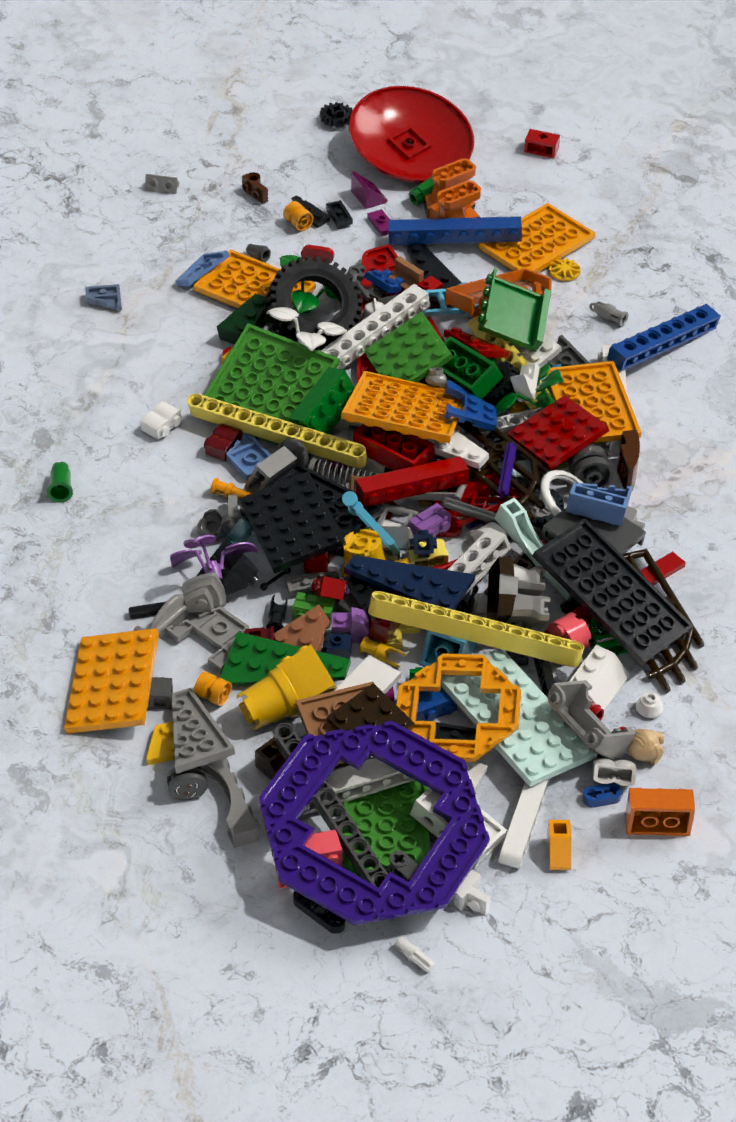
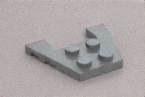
(214, 626)

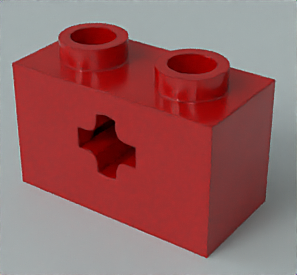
(542, 143)
(329, 587)

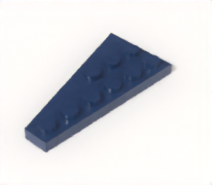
(412, 581)

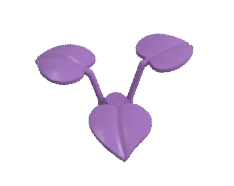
(211, 566)

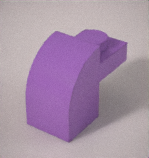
(355, 623)

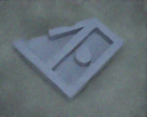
(104, 296)

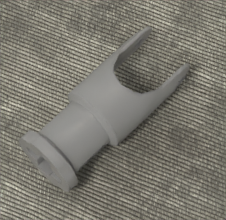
(610, 312)

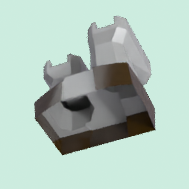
(516, 594)

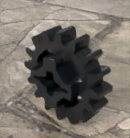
(335, 114)

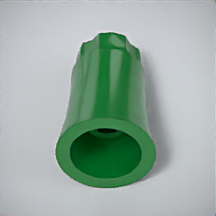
(419, 192)
(60, 483)

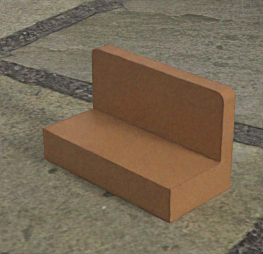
(407, 272)

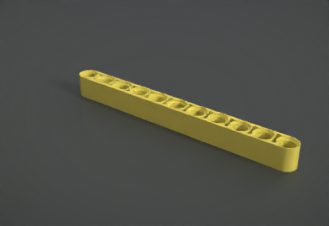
(277, 430)
(475, 629)

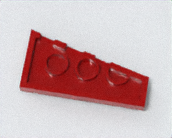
(479, 345)

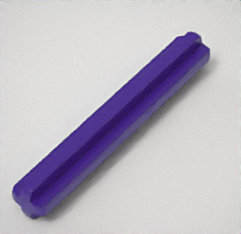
(507, 469)

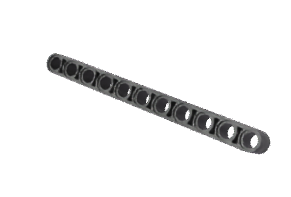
(336, 808)

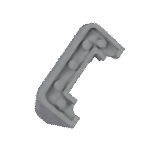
(574, 705)

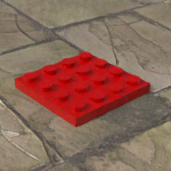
(558, 432)

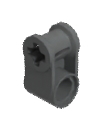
(404, 869)

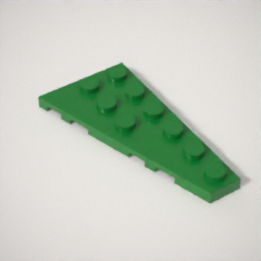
(255, 656)

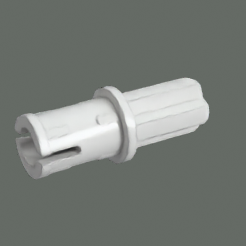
(414, 954)

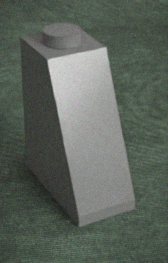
(270, 469)

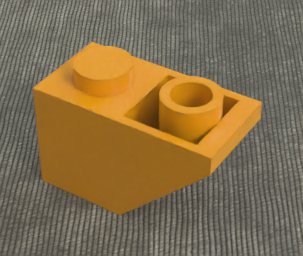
(559, 844)

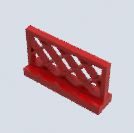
(477, 492)

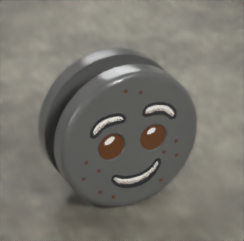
(187, 784)

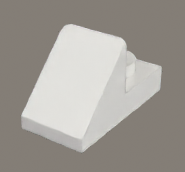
(526, 382)

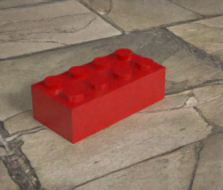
(394, 448)

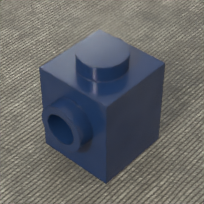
(338, 645)

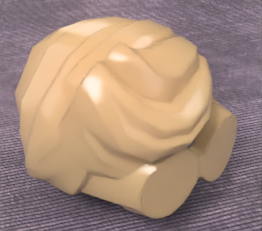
(647, 746)

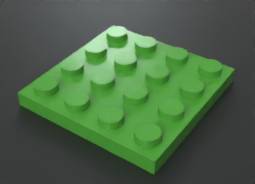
(409, 350)

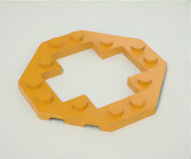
(492, 681)

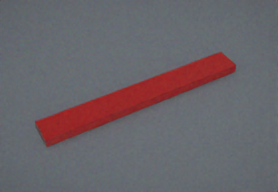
(668, 565)

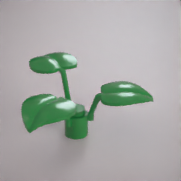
(305, 301)
(543, 398)

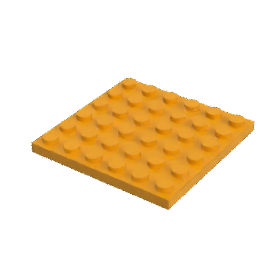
(401, 407)

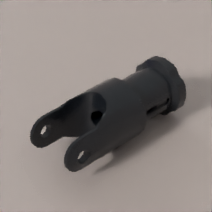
(468, 601)
(276, 615)

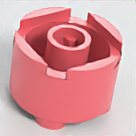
(570, 628)

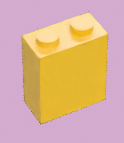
(307, 673)

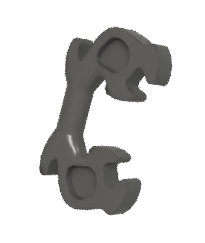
(357, 272)

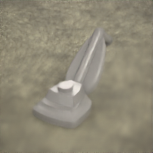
(199, 595)

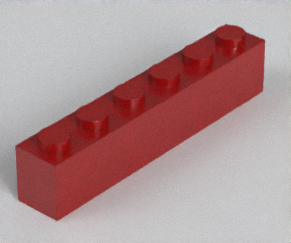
(412, 481)

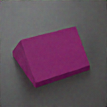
(366, 191)

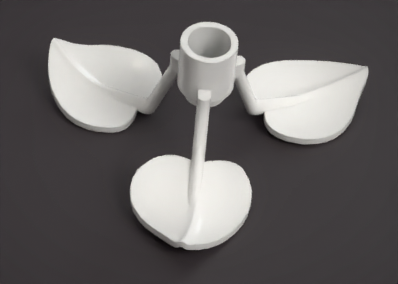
(310, 340)

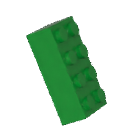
(470, 369)
(324, 402)

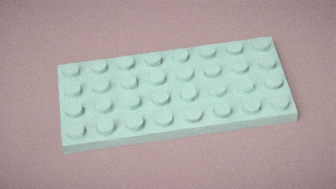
(543, 742)

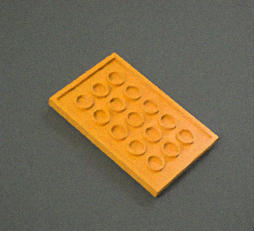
(545, 237)
(239, 279)
(601, 393)
(112, 681)

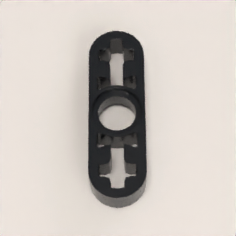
(322, 918)

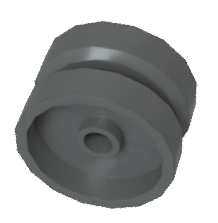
(591, 466)

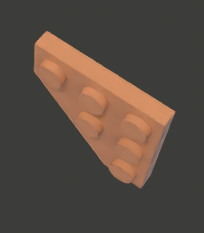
(305, 629)

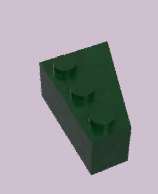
(249, 312)

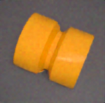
(298, 216)
(213, 689)

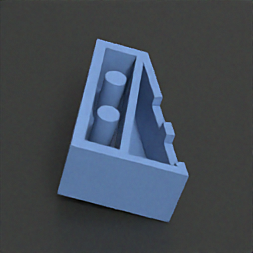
(599, 503)

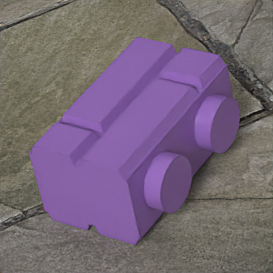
(433, 519)

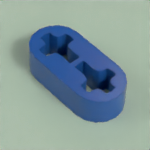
(602, 795)

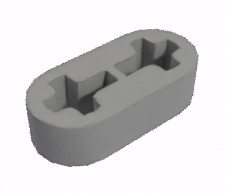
(233, 507)

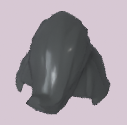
(215, 524)

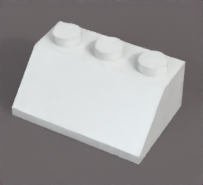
(604, 674)

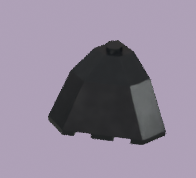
(237, 571)

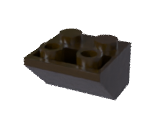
(269, 759)

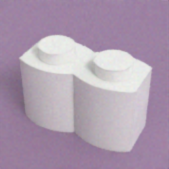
(161, 420)
(607, 771)

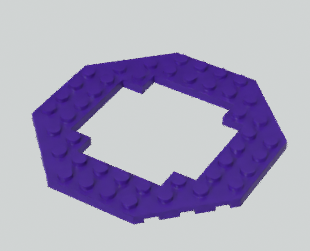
(340, 889)

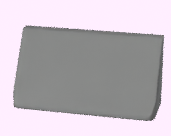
(400, 535)

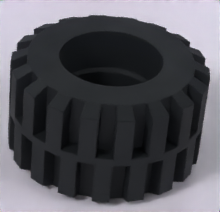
(505, 385)

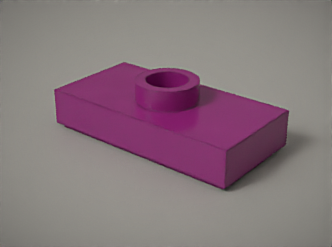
(379, 221)

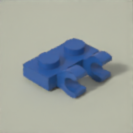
(381, 280)

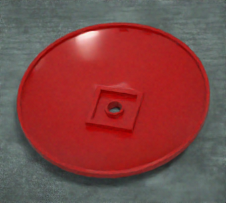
(413, 115)

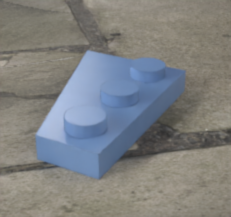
(201, 267)

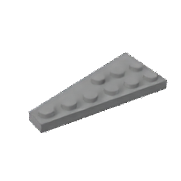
(196, 733)

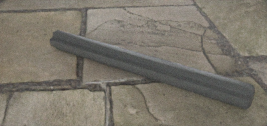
(474, 511)

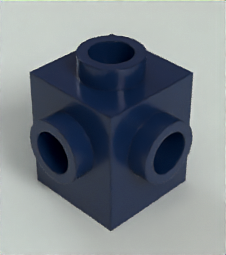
(431, 543)

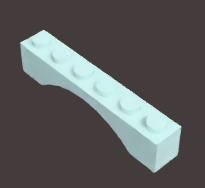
(516, 523)

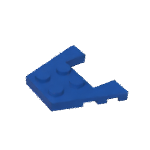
(473, 408)

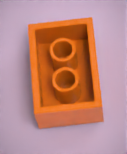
(659, 811)

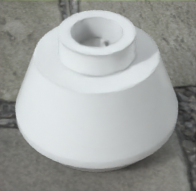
(649, 705)

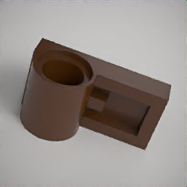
(252, 185)

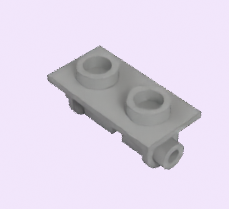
(161, 183)

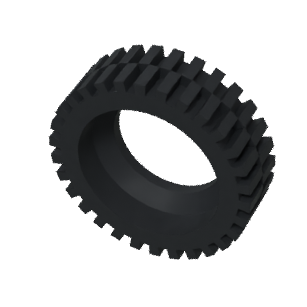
(321, 272)

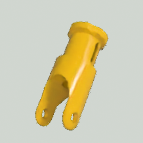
(379, 650)

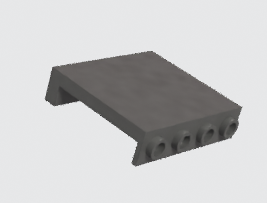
(621, 537)

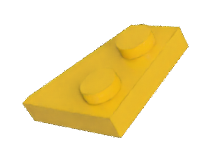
(162, 744)

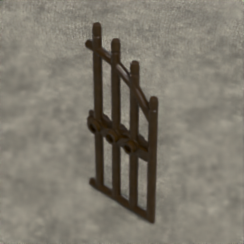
(496, 454)
(684, 646)

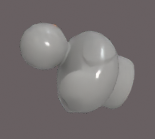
(436, 377)

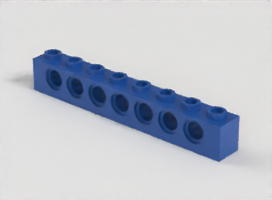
(663, 337)

